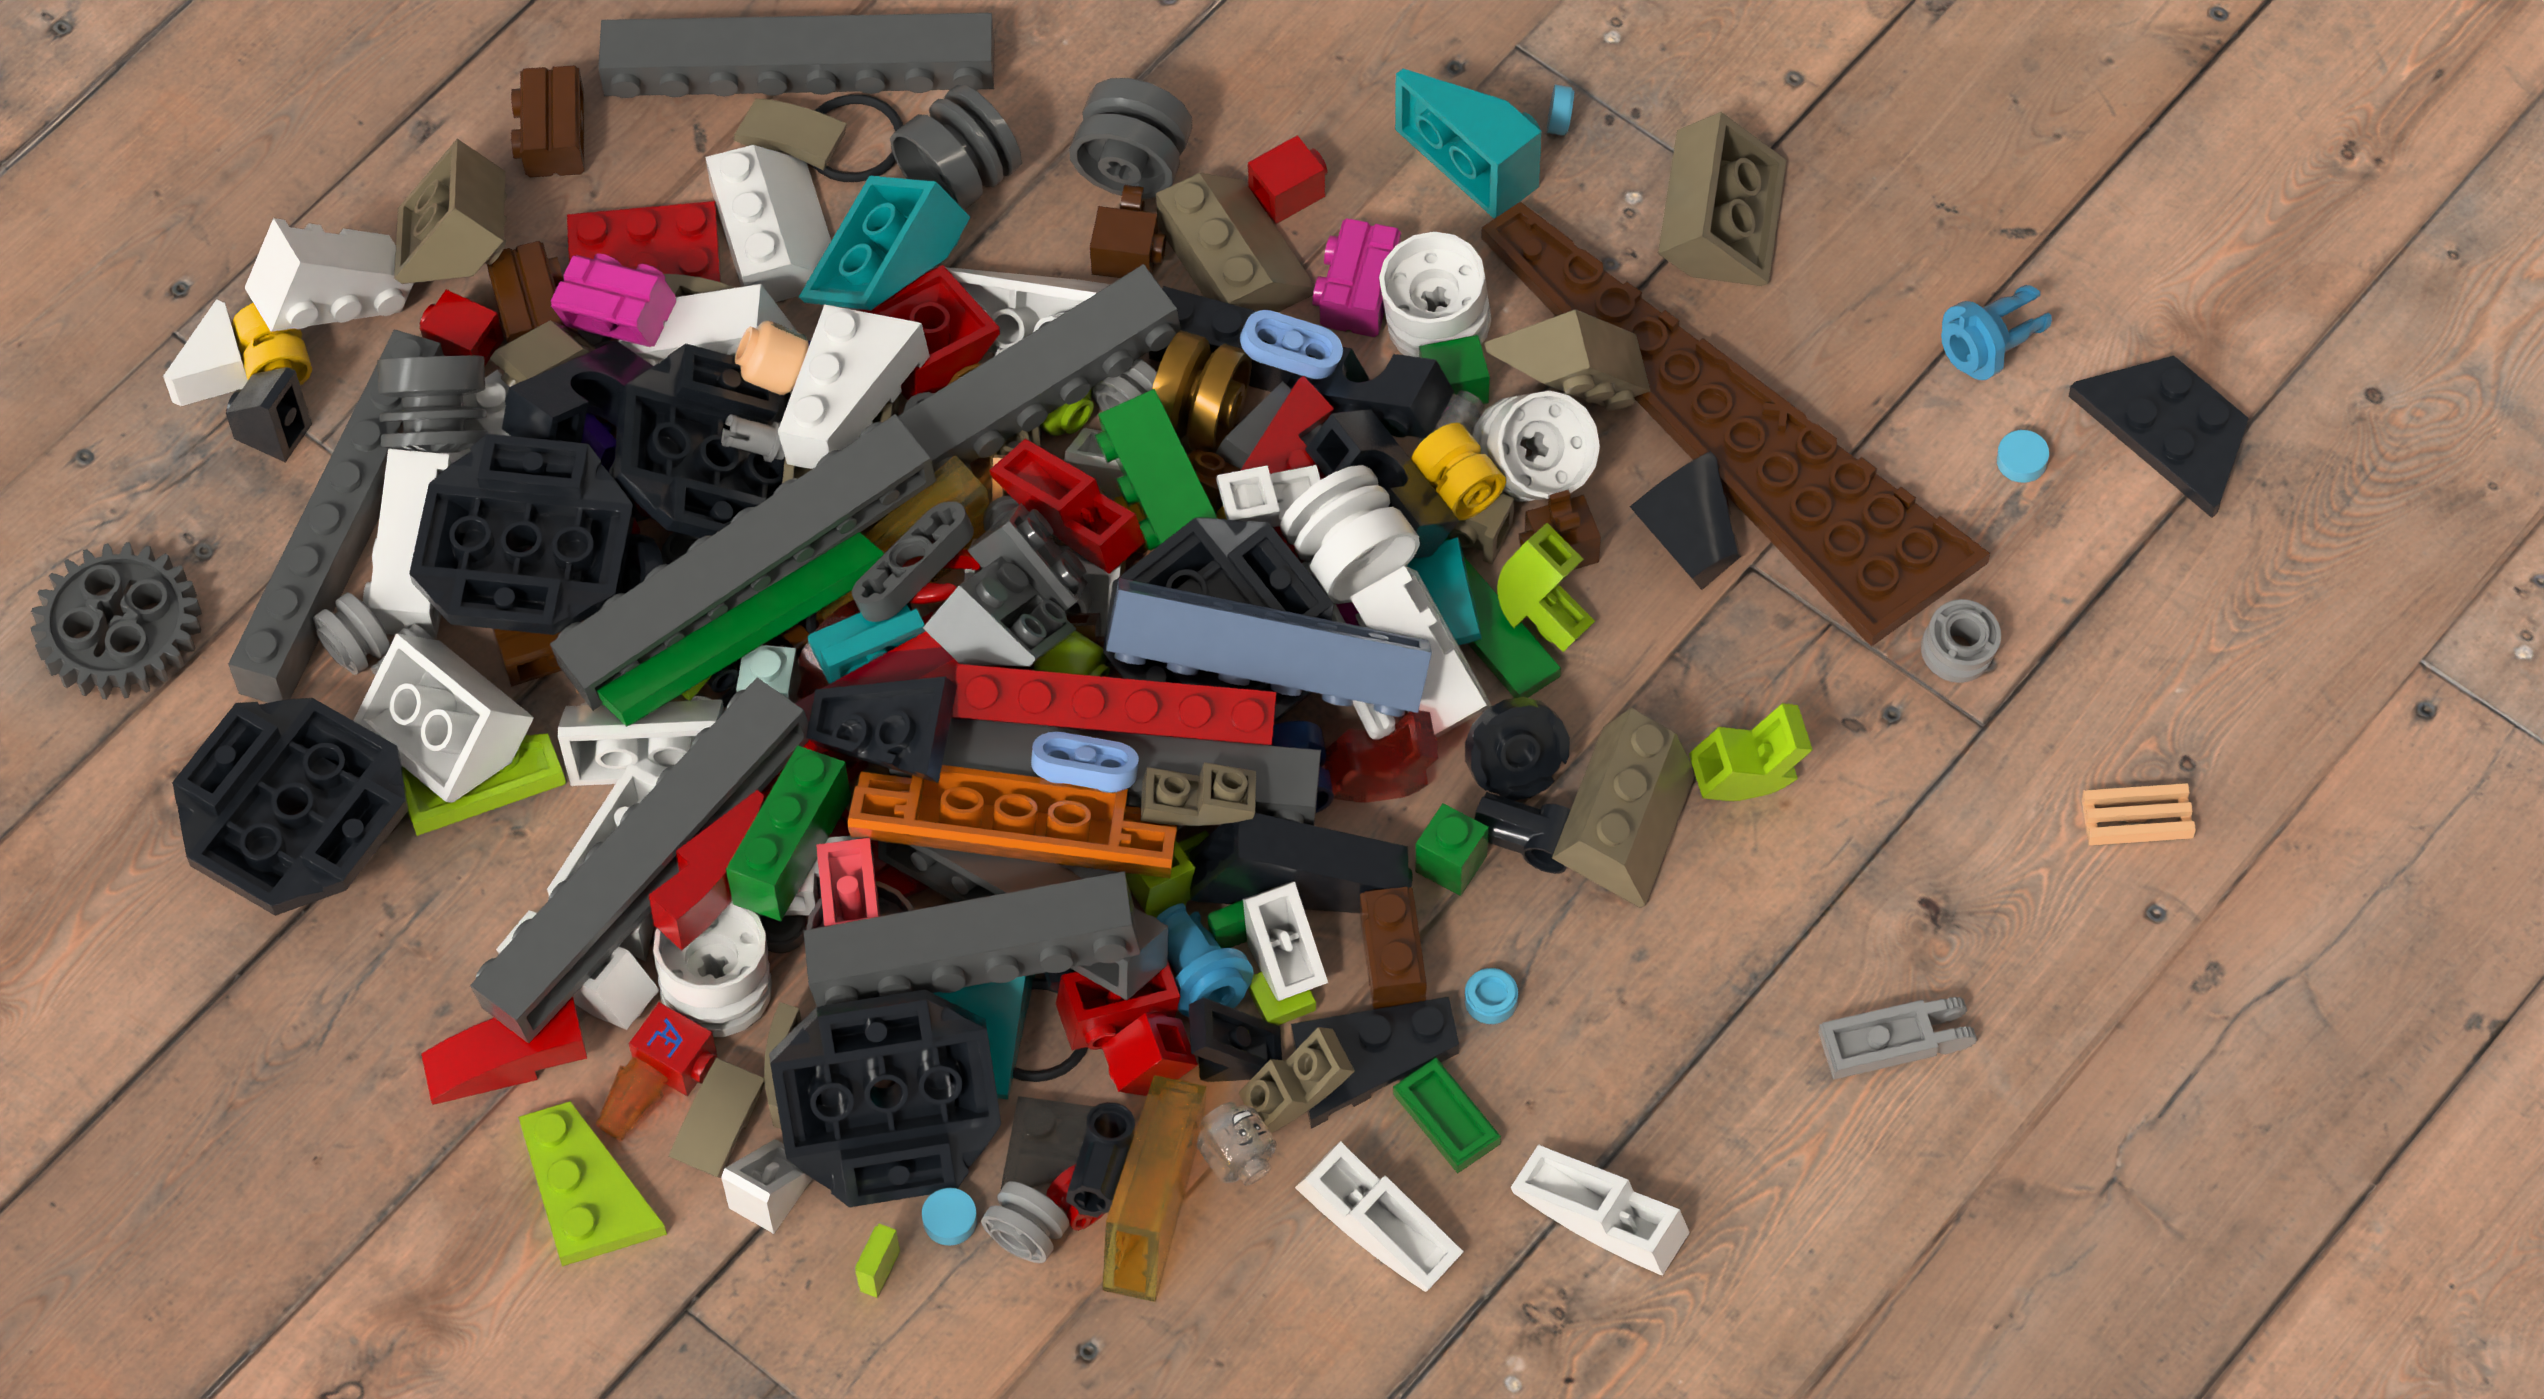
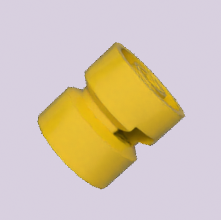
(267, 349)
(1458, 471)

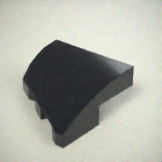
(1692, 519)

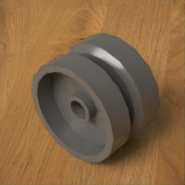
(1130, 136)

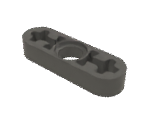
(889, 585)

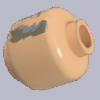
(771, 356)

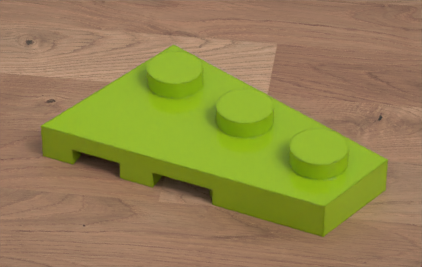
(530, 773)
(583, 1187)

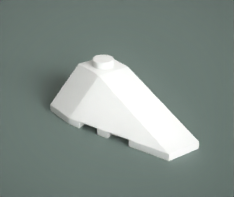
(1022, 301)

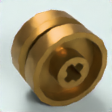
(1202, 389)

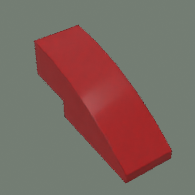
(1071, 504)
(701, 889)
(496, 1058)

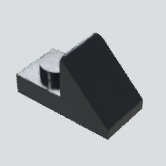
(1230, 1041)

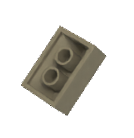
(1722, 203)
(452, 219)
(1230, 244)
(1578, 357)
(1627, 807)

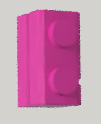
(1352, 290)
(614, 299)

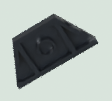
(2170, 423)

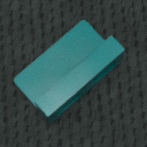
(858, 641)

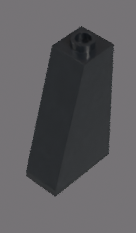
(1271, 851)

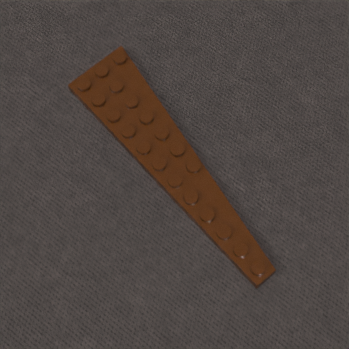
(1818, 504)

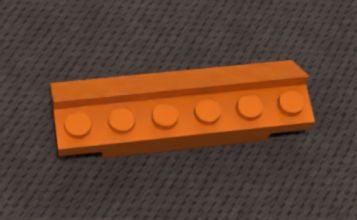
(1012, 819)

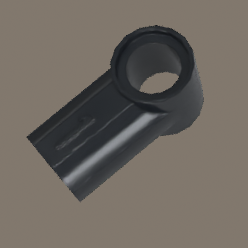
(1524, 829)
(1101, 1158)

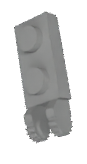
(1893, 1036)

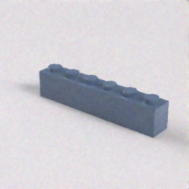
(1268, 647)

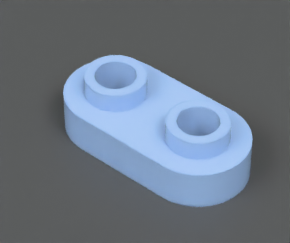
(1290, 343)
(1084, 761)

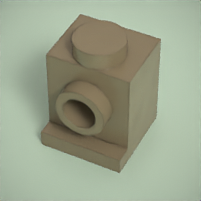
(1487, 529)

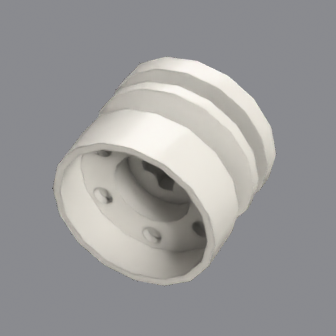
(1434, 292)
(1557, 432)
(1349, 532)
(719, 976)

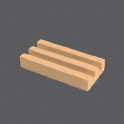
(2138, 805)

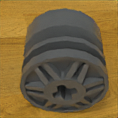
(958, 146)
(432, 401)

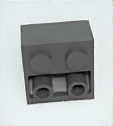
(1026, 542)
(998, 619)

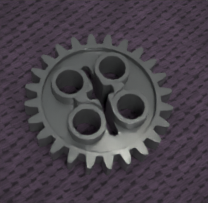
(116, 620)

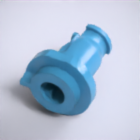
(1978, 337)
(1201, 964)

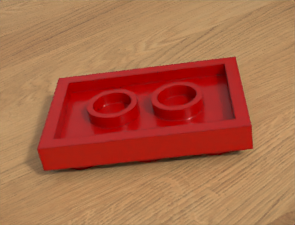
(667, 237)

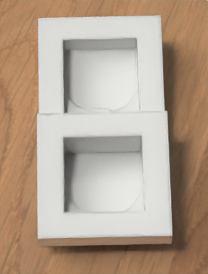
(1263, 496)

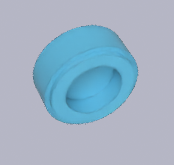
(1560, 110)
(2022, 456)
(1491, 996)
(949, 1216)

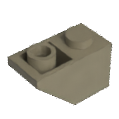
(539, 351)

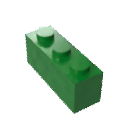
(1153, 467)
(785, 833)

